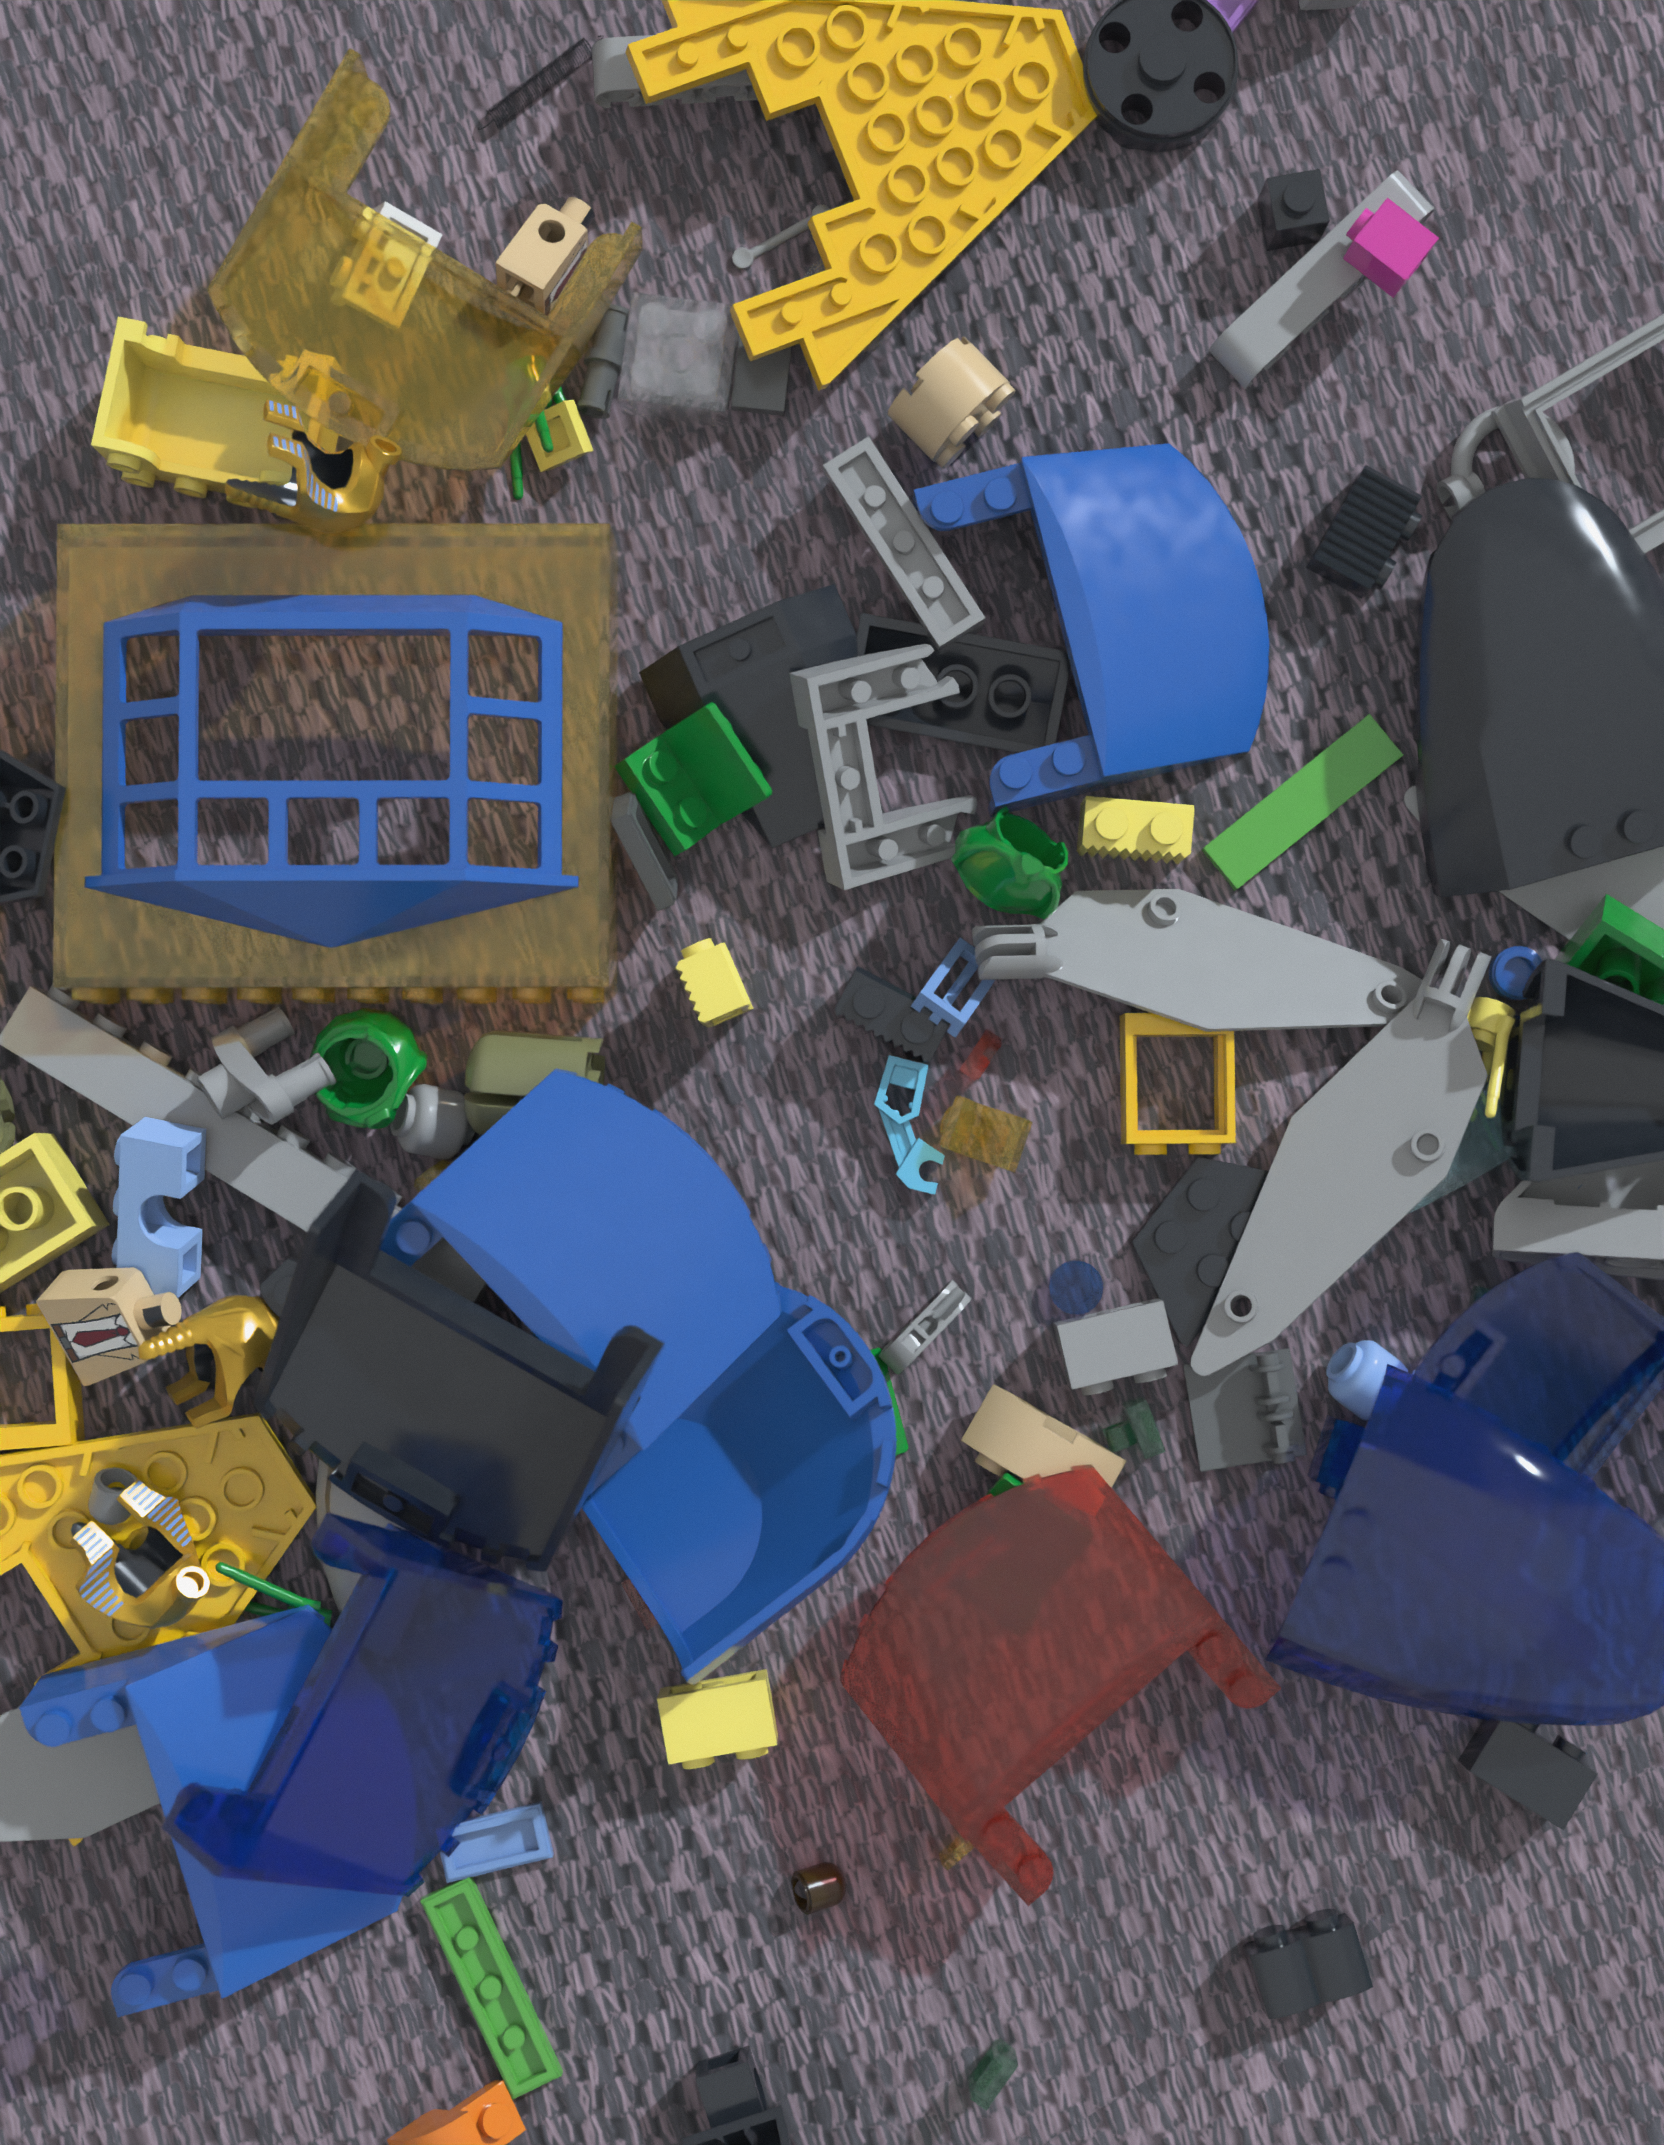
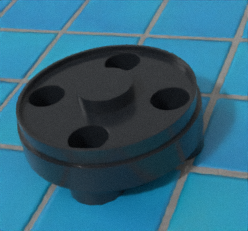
(1160, 72)

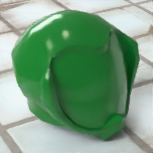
(1011, 865)
(365, 1095)

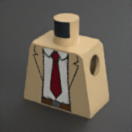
(545, 253)
(105, 1318)

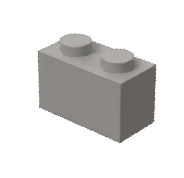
(1116, 1346)

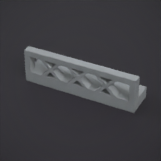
(904, 544)

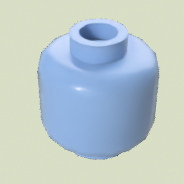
(1357, 1373)

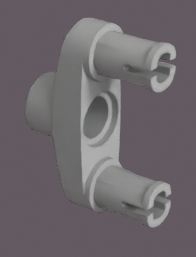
(243, 1082)

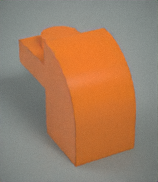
(480, 2119)

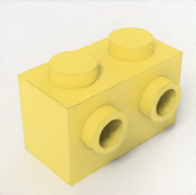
(718, 1719)

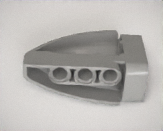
(1608, 1220)

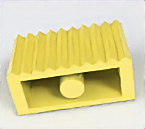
(1135, 829)
(712, 983)

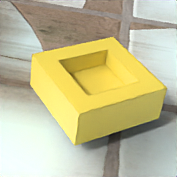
(567, 436)

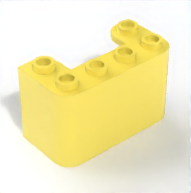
(189, 416)

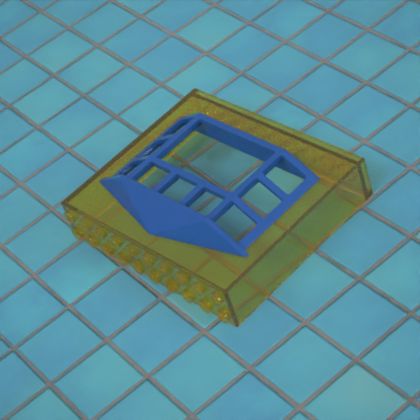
(366, 923)

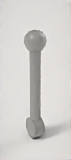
(744, 257)

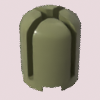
(512, 1063)

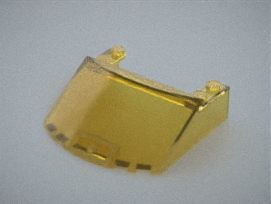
(385, 328)

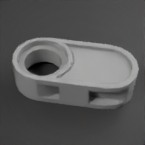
(925, 1328)

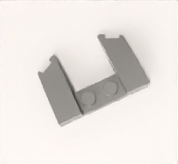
(834, 706)

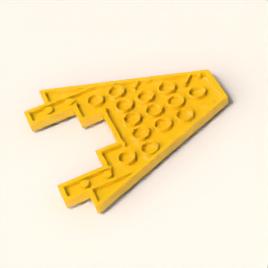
(931, 117)
(233, 1492)

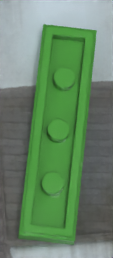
(1302, 802)
(491, 1986)

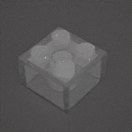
(678, 360)

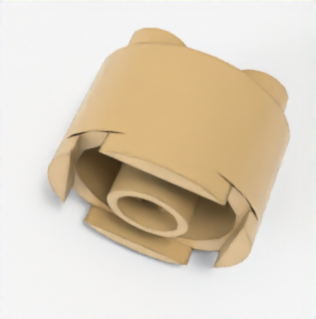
(951, 400)

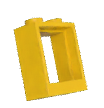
(1155, 1141)
(67, 1394)

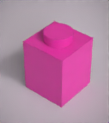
(1388, 246)

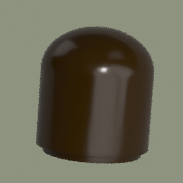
(823, 1887)

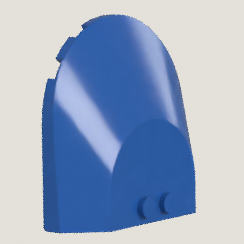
(755, 1486)

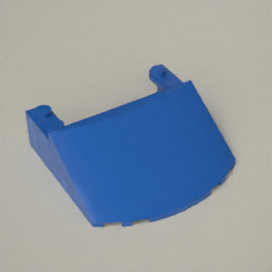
(1150, 606)
(602, 1222)
(209, 1718)

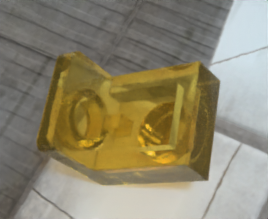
(984, 1133)

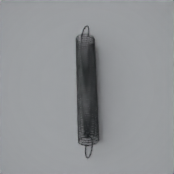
(534, 78)

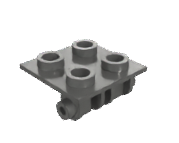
(1246, 1412)

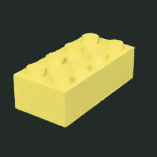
(41, 1207)

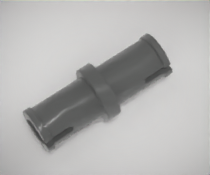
(604, 363)

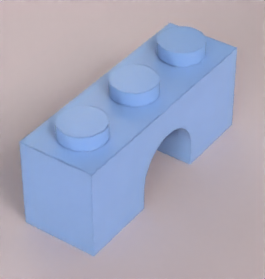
(155, 1162)

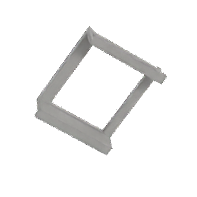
(1533, 439)

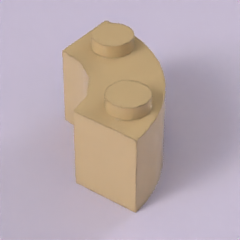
(1031, 1442)

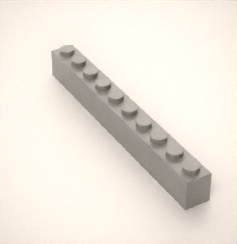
(239, 1149)

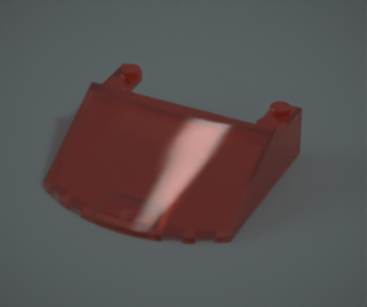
(1020, 1641)

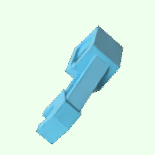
(906, 1149)

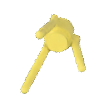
(1491, 1026)

